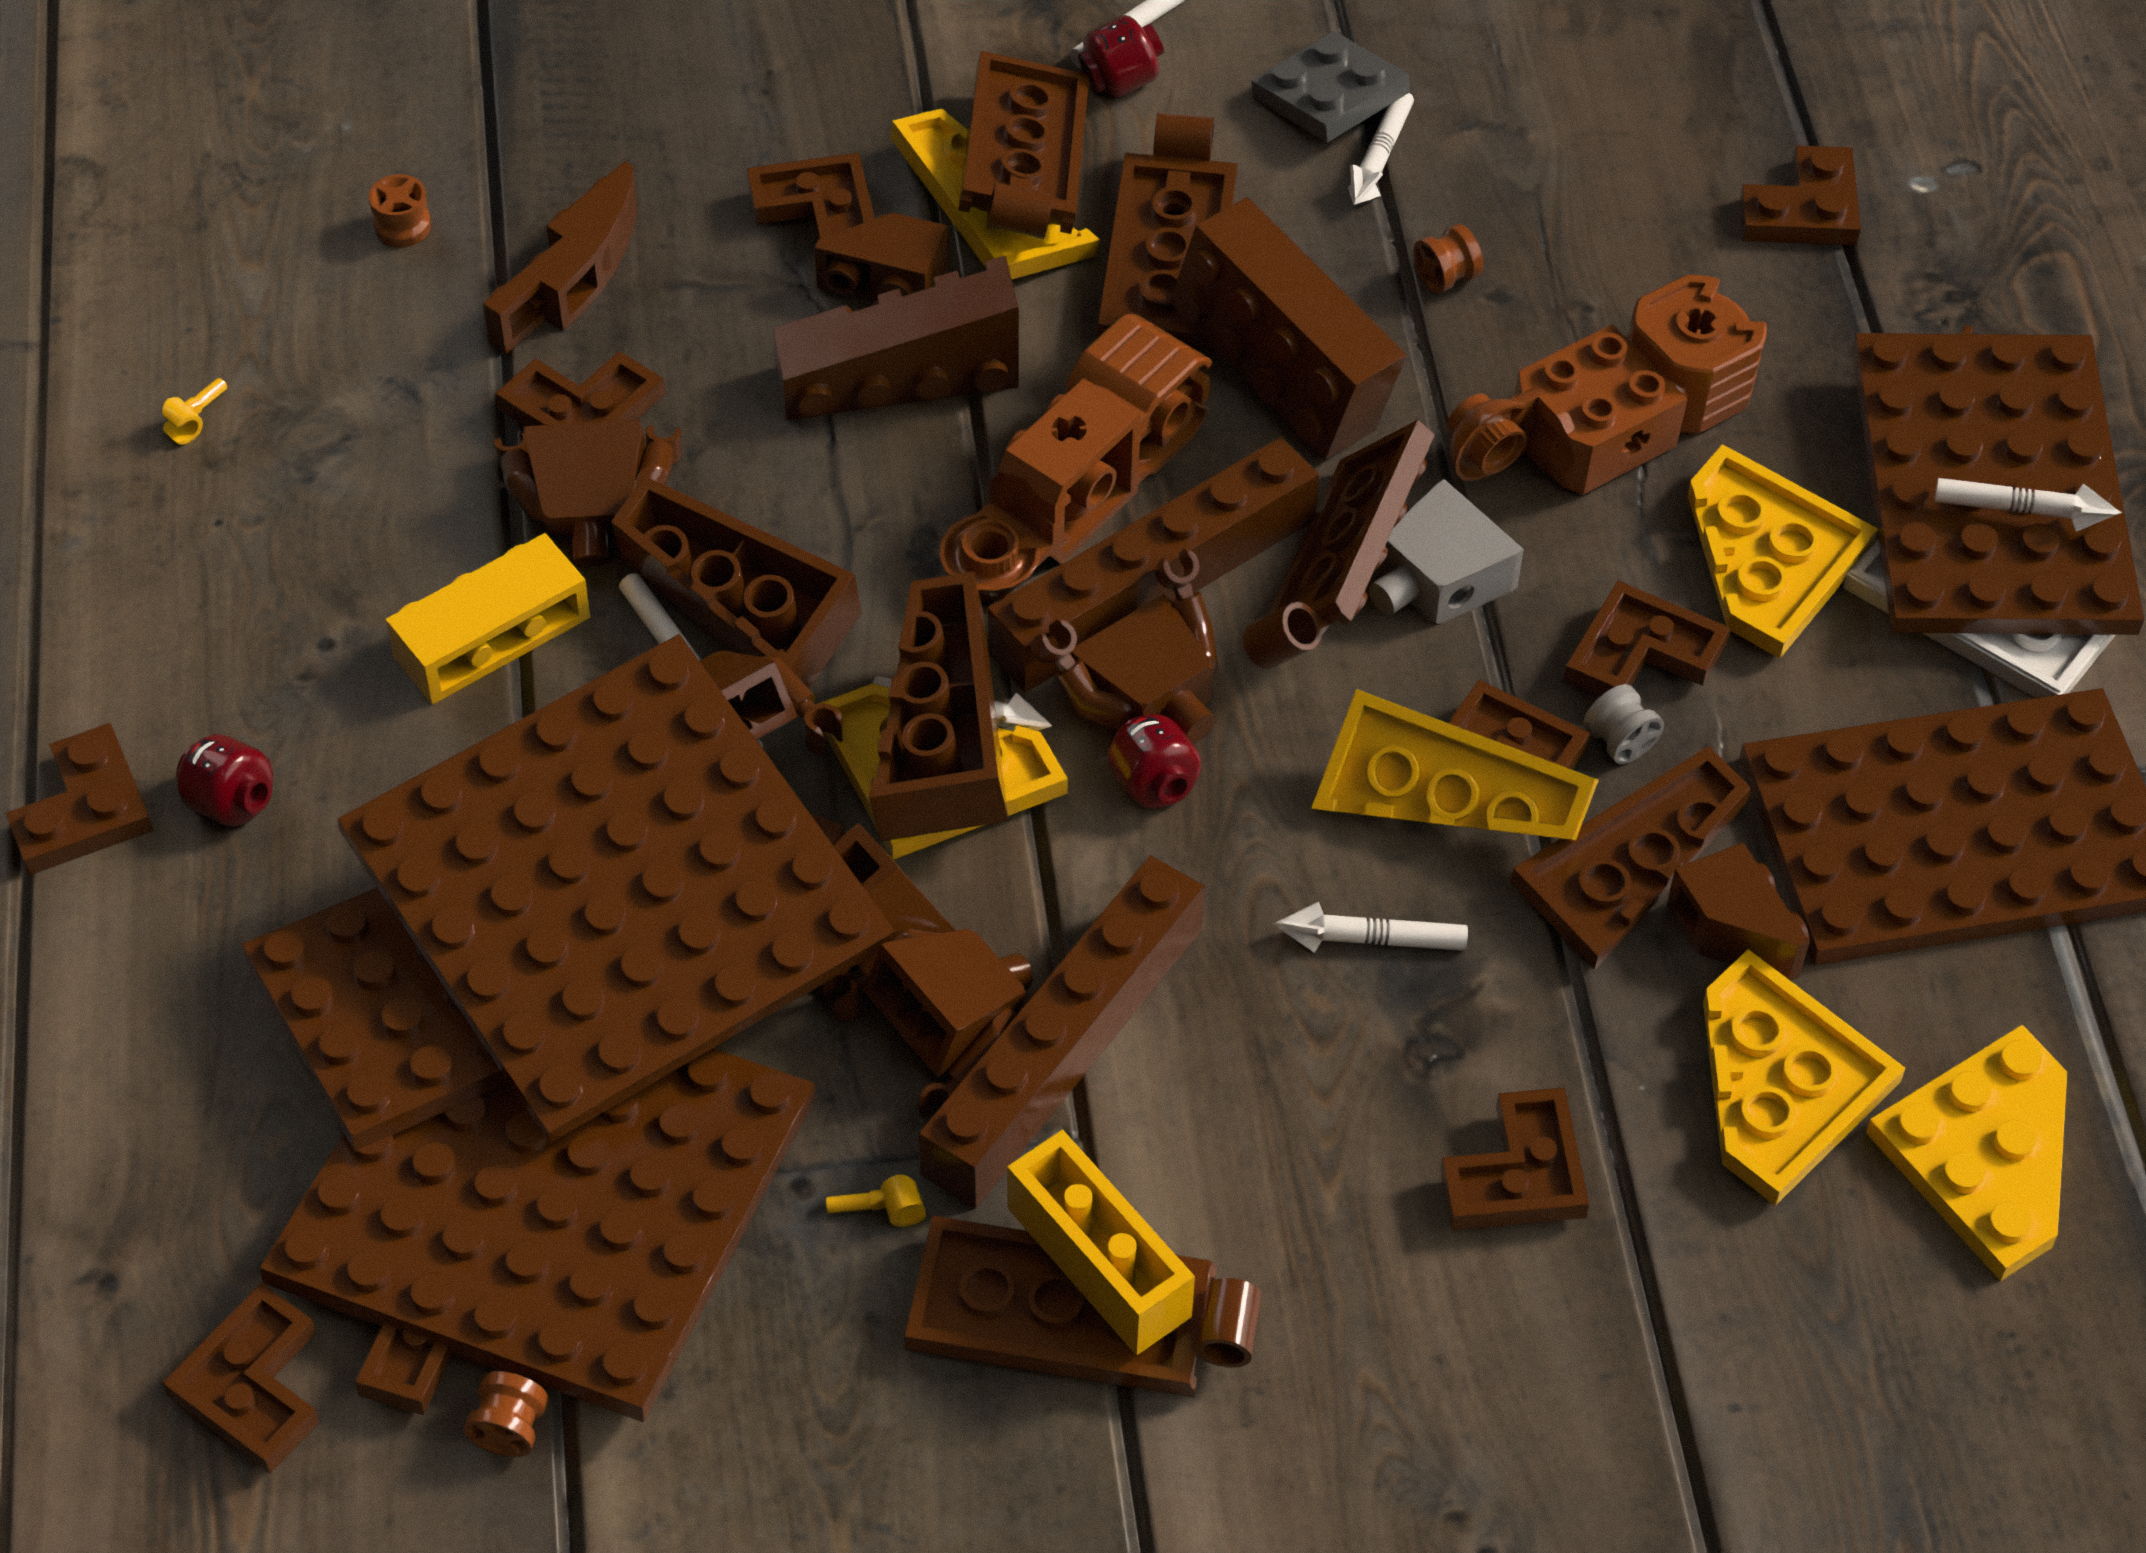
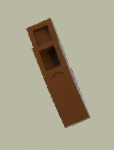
(581, 259)

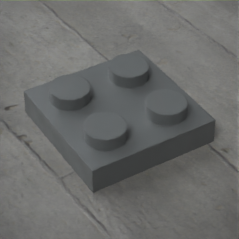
(1330, 86)

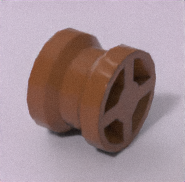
(400, 210)
(1448, 258)
(506, 1414)

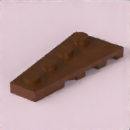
(1628, 854)

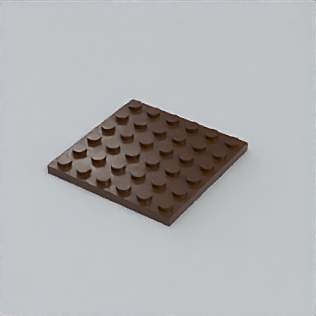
(615, 885)
(554, 1255)

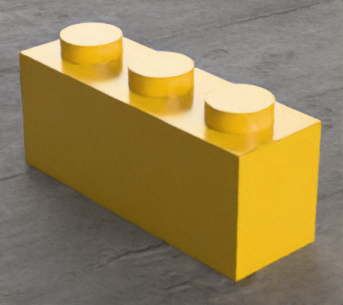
(488, 618)
(1100, 1242)

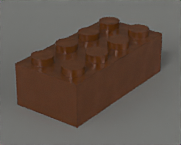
(1286, 328)

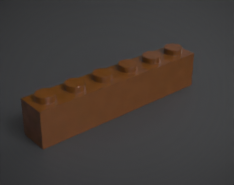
(1218, 520)
(1061, 1032)

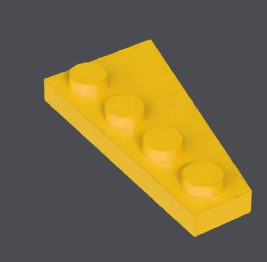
(936, 152)
(1433, 772)

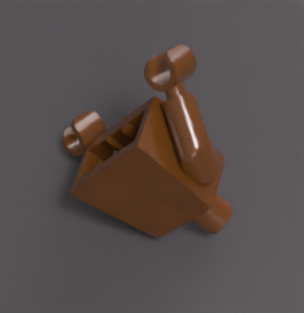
(583, 476)
(1144, 663)
(771, 695)
(942, 997)

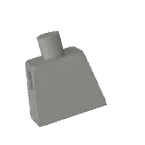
(1445, 559)

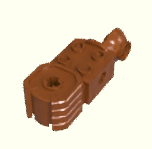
(1618, 396)
(1122, 419)

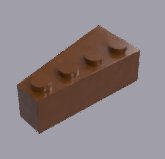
(903, 347)
(737, 580)
(941, 730)

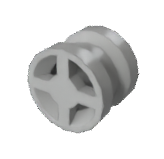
(1623, 724)

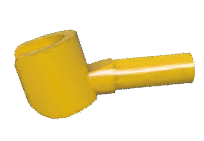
(183, 417)
(897, 1194)

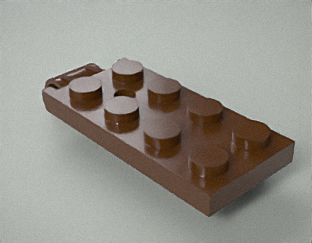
(1024, 145)
(1146, 241)
(1341, 546)
(1006, 1303)

